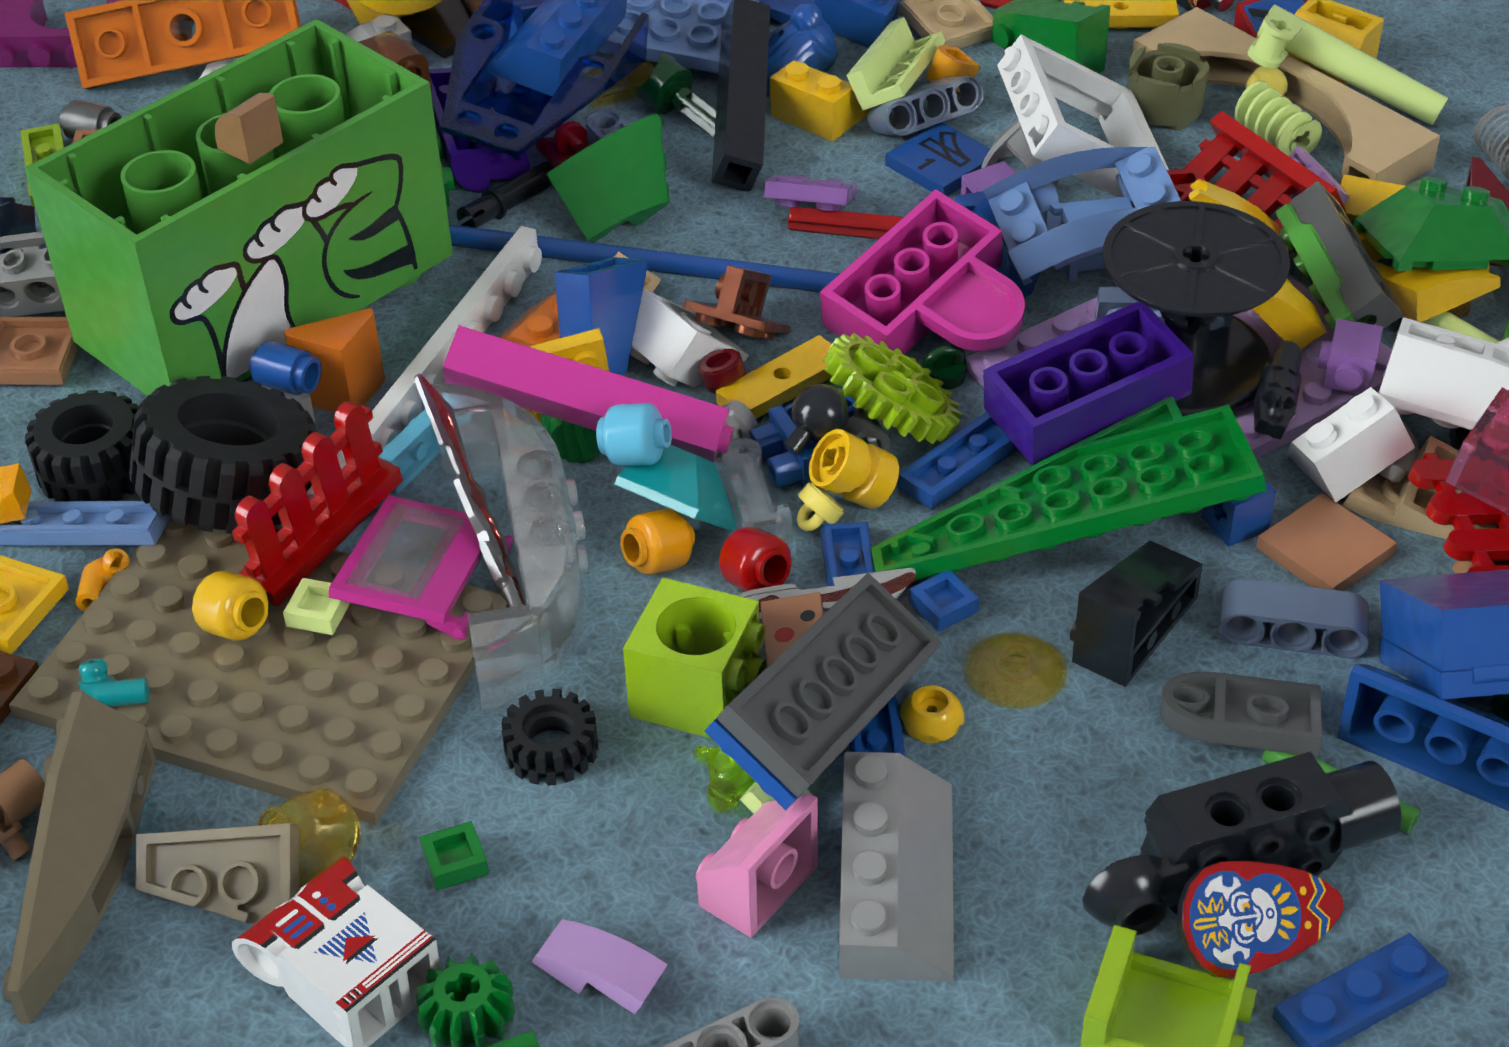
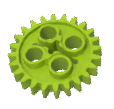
(892, 388)

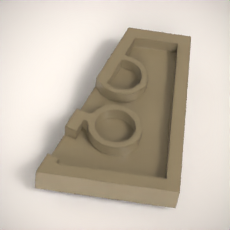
(222, 869)

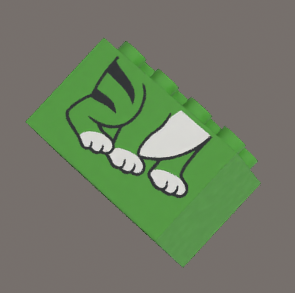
(195, 258)

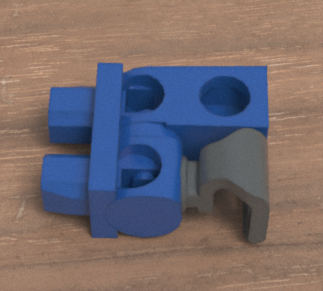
(788, 468)

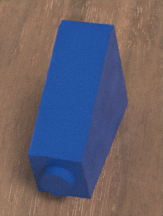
(603, 297)

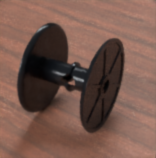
(1199, 266)

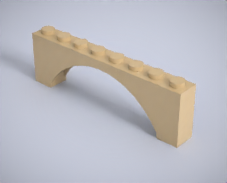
(1372, 137)

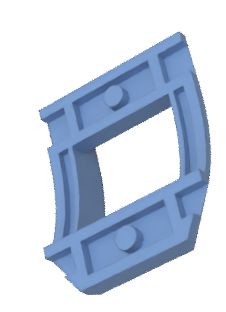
(1024, 228)

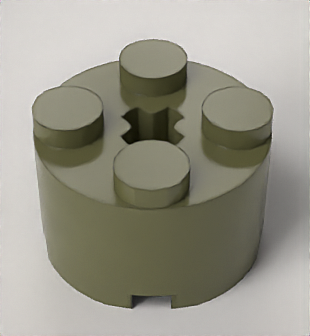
(1168, 84)

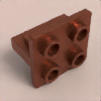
(740, 302)

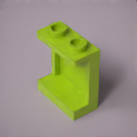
(1162, 1003)

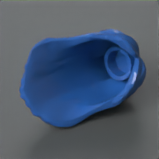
(802, 39)

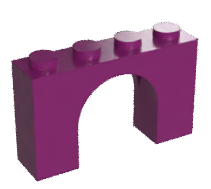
(28, 41)

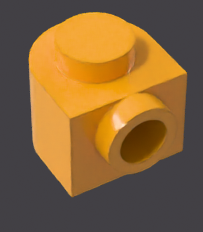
(951, 62)

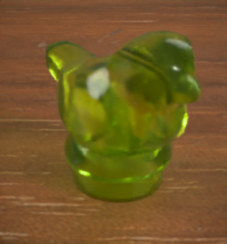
(726, 778)

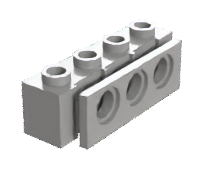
(25, 273)

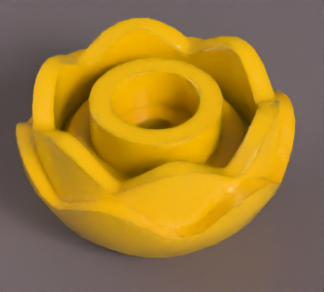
(931, 714)

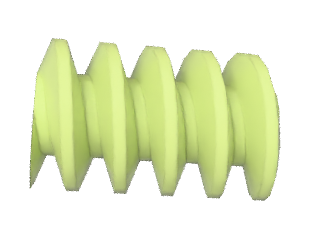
(1277, 119)

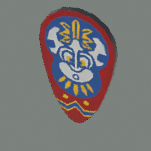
(1253, 915)

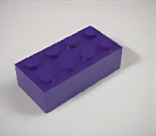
(1086, 381)

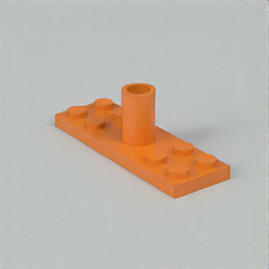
(156, 37)

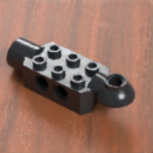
(1267, 814)

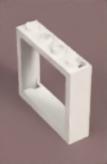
(1038, 76)

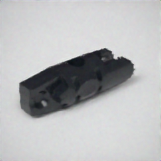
(1278, 391)

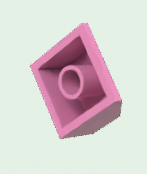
(760, 864)

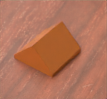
(347, 355)

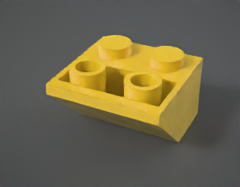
(1346, 23)

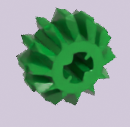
(465, 1003)

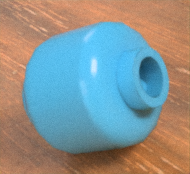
(633, 434)

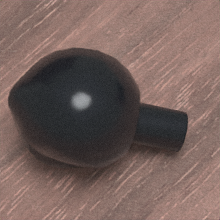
(816, 413)

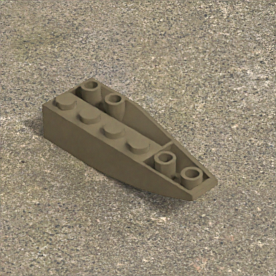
(80, 844)

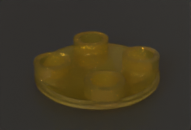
(326, 829)

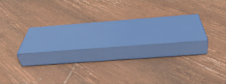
(86, 524)

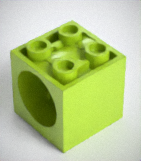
(691, 655)

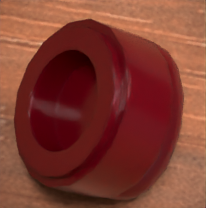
(721, 369)

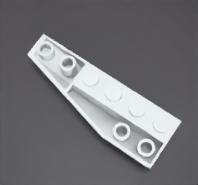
(1443, 374)

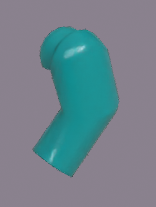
(107, 689)

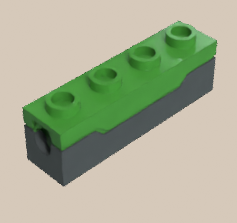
(1335, 260)

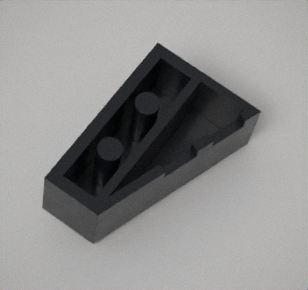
(1132, 610)

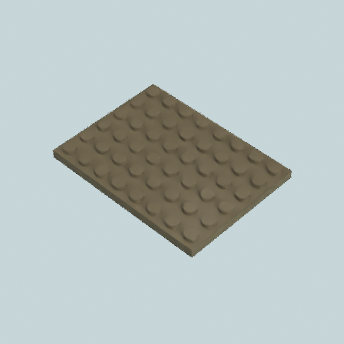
(269, 709)

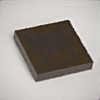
(439, 26)

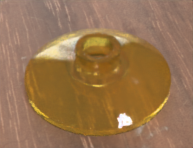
(1015, 670)

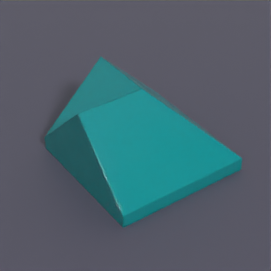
(683, 484)

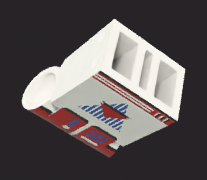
(342, 955)

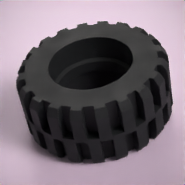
(211, 446)

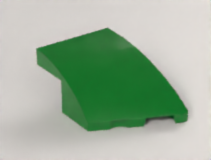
(615, 179)

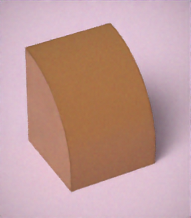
(250, 128)

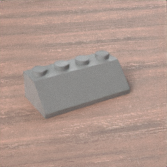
(895, 871)

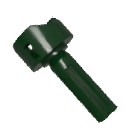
(671, 88)

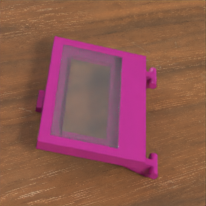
(413, 563)

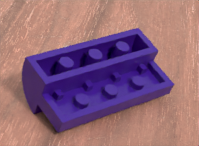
(470, 162)

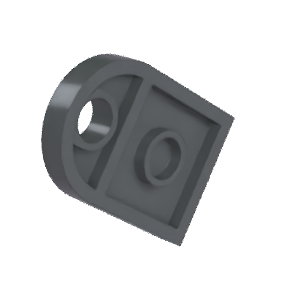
(1244, 711)

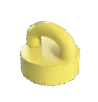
(1273, 77)
(820, 502)

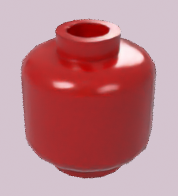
(754, 559)

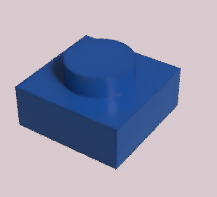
(943, 600)

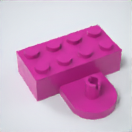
(929, 276)

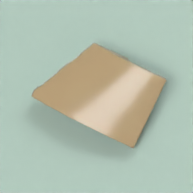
(1402, 502)

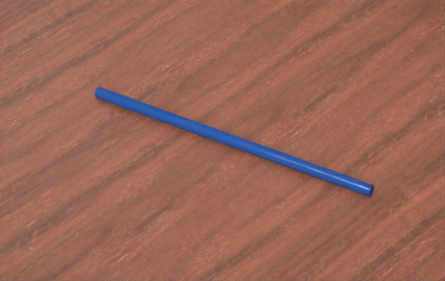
(656, 260)

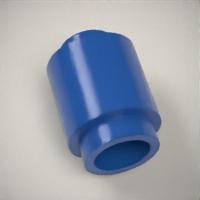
(285, 368)

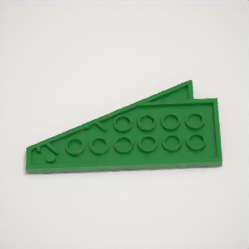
(1112, 480)

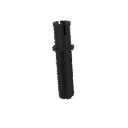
(496, 202)

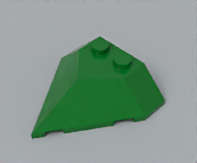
(1438, 227)

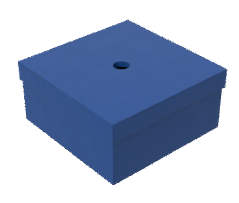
(1448, 632)

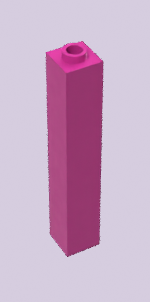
(577, 390)

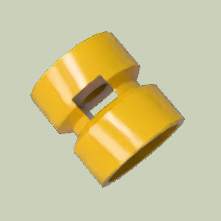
(854, 469)

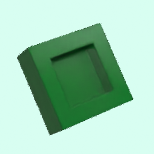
(454, 855)

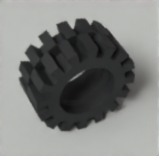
(554, 758)

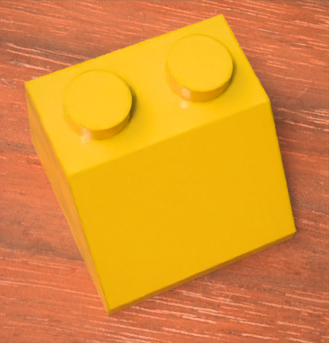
(814, 101)

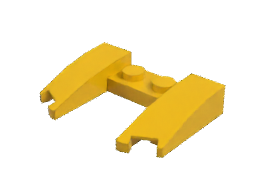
(1429, 292)
(1288, 310)

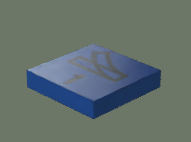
(937, 158)

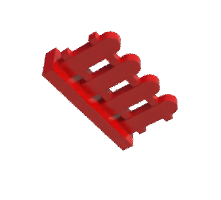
(1256, 160)
(1462, 512)
(315, 526)

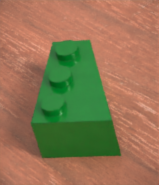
(1066, 28)

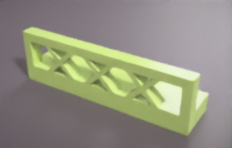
(892, 64)

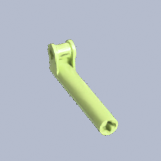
(1289, 34)

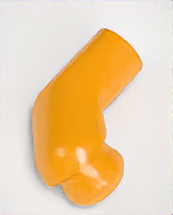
(98, 574)

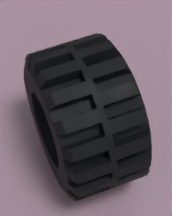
(83, 447)

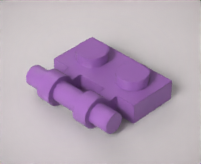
(827, 193)

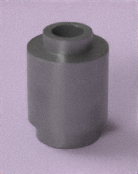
(85, 116)

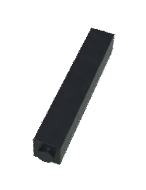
(741, 95)

